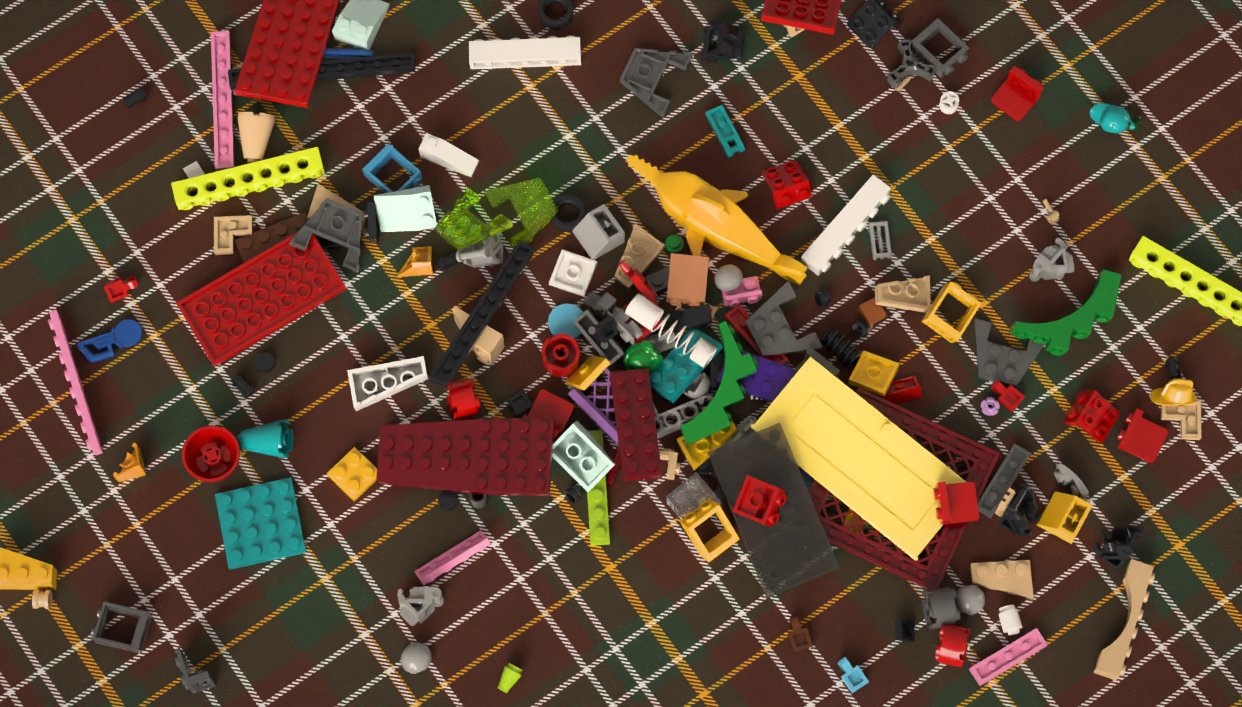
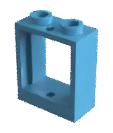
(382, 159)

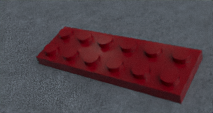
(635, 425)

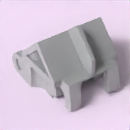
(482, 253)
(1052, 263)
(419, 604)

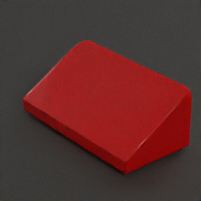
(903, 390)

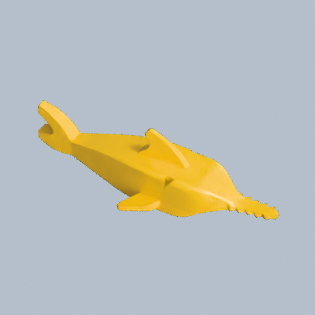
(715, 219)

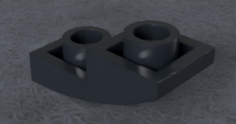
(692, 318)

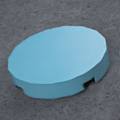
(562, 318)

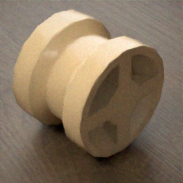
(42, 599)

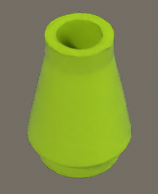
(509, 677)

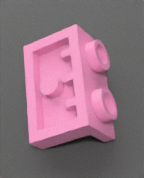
(748, 291)

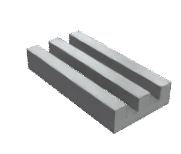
(881, 254)

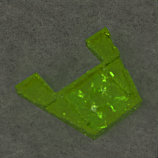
(531, 204)
(464, 228)

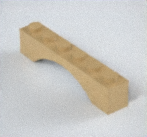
(1136, 581)

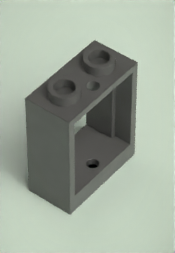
(930, 32)
(140, 632)

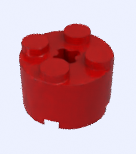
(564, 365)
(462, 400)
(953, 646)

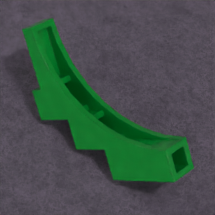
(1079, 324)
(736, 367)

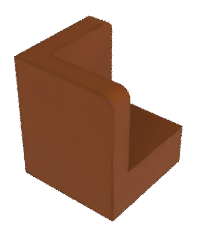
(871, 313)

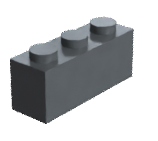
(611, 349)

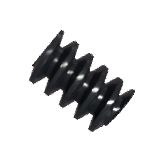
(841, 347)

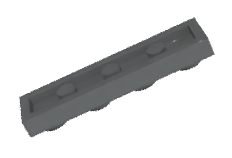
(1003, 480)

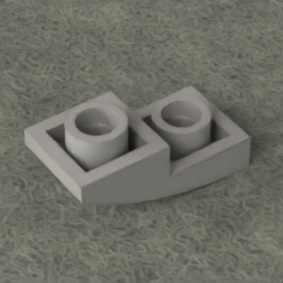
(1066, 477)

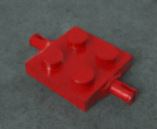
(638, 280)

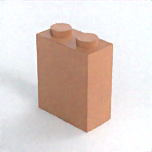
(687, 280)

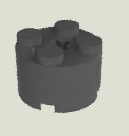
(940, 607)

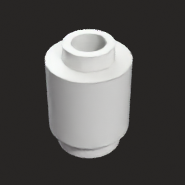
(1010, 620)

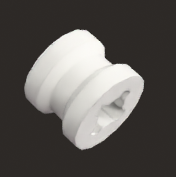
(950, 98)

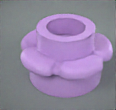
(990, 411)

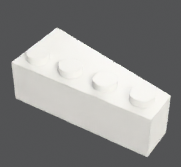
(384, 380)

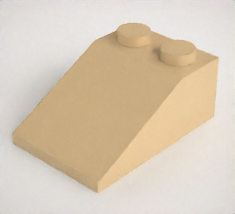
(488, 345)

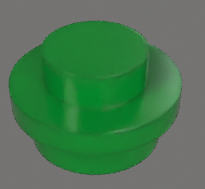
(674, 244)

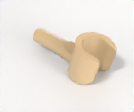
(1053, 217)

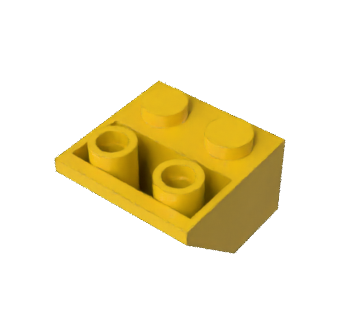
(1064, 516)

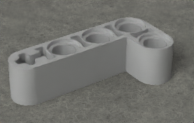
(678, 413)

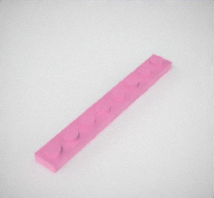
(222, 101)
(76, 390)

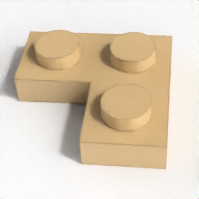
(226, 228)
(1188, 416)

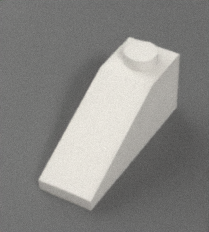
(447, 155)

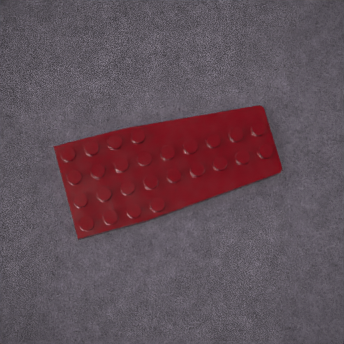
(469, 456)

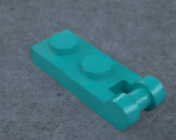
(724, 130)

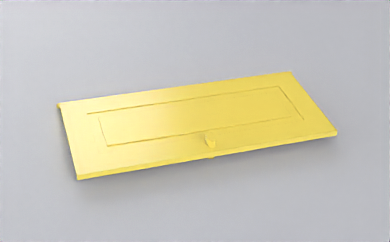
(860, 456)

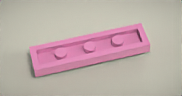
(452, 557)
(1008, 657)

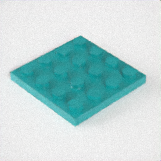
(260, 523)

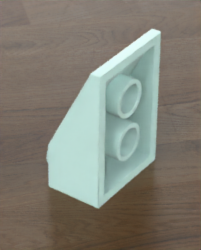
(360, 22)
(405, 210)
(581, 456)

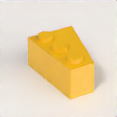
(25, 572)

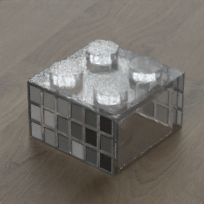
(690, 496)

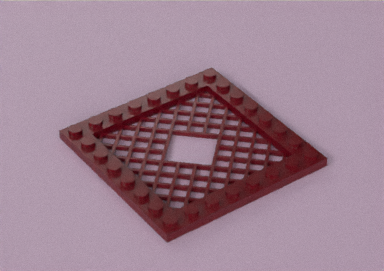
(876, 553)

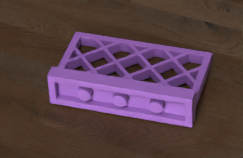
(593, 412)

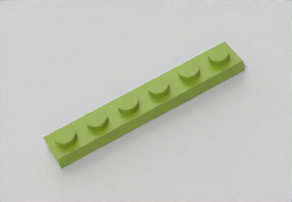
(598, 505)

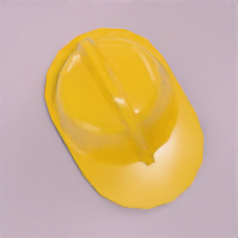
(1175, 392)

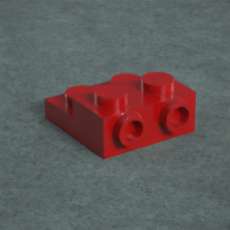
(760, 501)

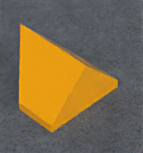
(418, 263)
(132, 466)

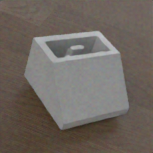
(599, 232)

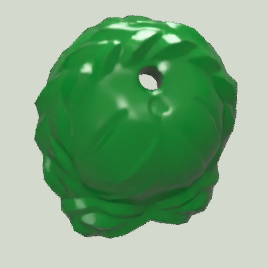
(642, 356)

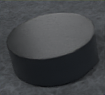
(265, 362)
(448, 500)

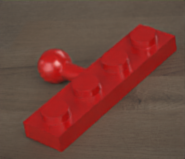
(737, 319)

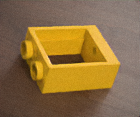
(941, 326)
(718, 543)

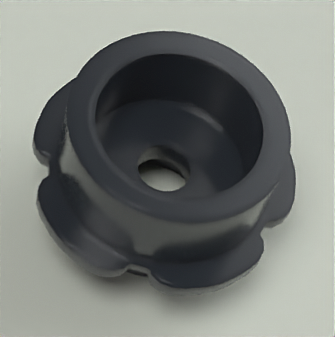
(822, 298)
(856, 328)
(573, 494)

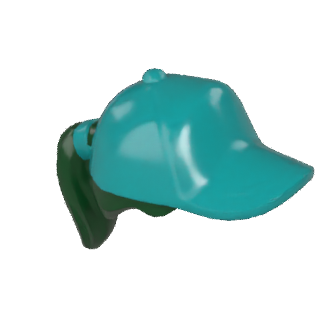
(1114, 118)

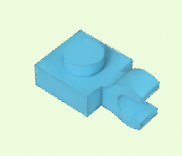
(853, 677)

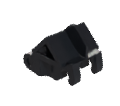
(728, 42)
(1020, 512)
(1119, 545)

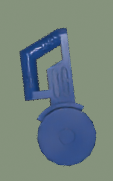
(125, 334)

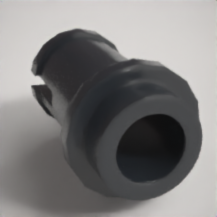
(135, 98)
(447, 262)
(1172, 365)
(239, 381)

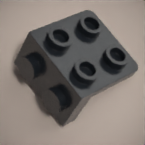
(873, 22)

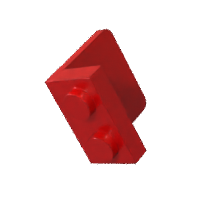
(1017, 94)
(787, 184)
(552, 407)
(1092, 414)
(1142, 437)
(956, 502)

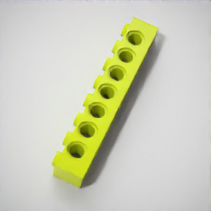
(239, 174)
(1195, 275)

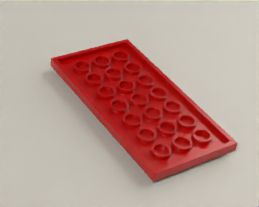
(287, 50)
(260, 298)

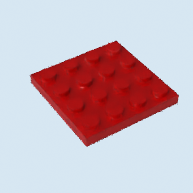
(803, 14)

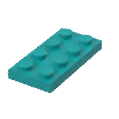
(678, 370)

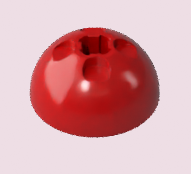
(202, 449)

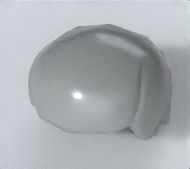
(728, 277)
(698, 387)
(970, 599)
(416, 657)

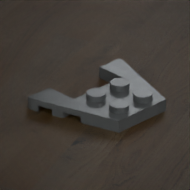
(645, 71)
(335, 224)
(772, 330)
(1000, 361)

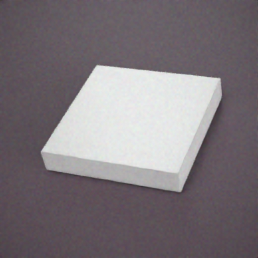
(573, 273)

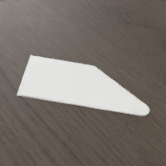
(193, 170)

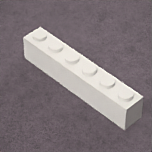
(524, 52)
(845, 225)

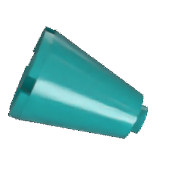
(268, 439)

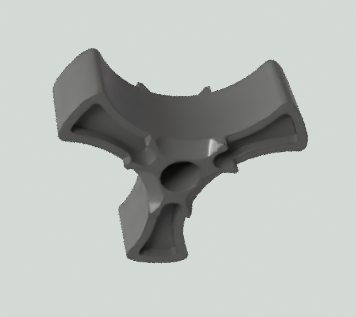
(909, 66)
(601, 305)

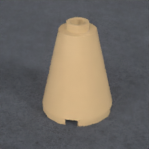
(255, 134)

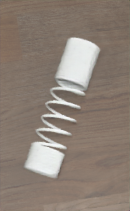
(649, 314)

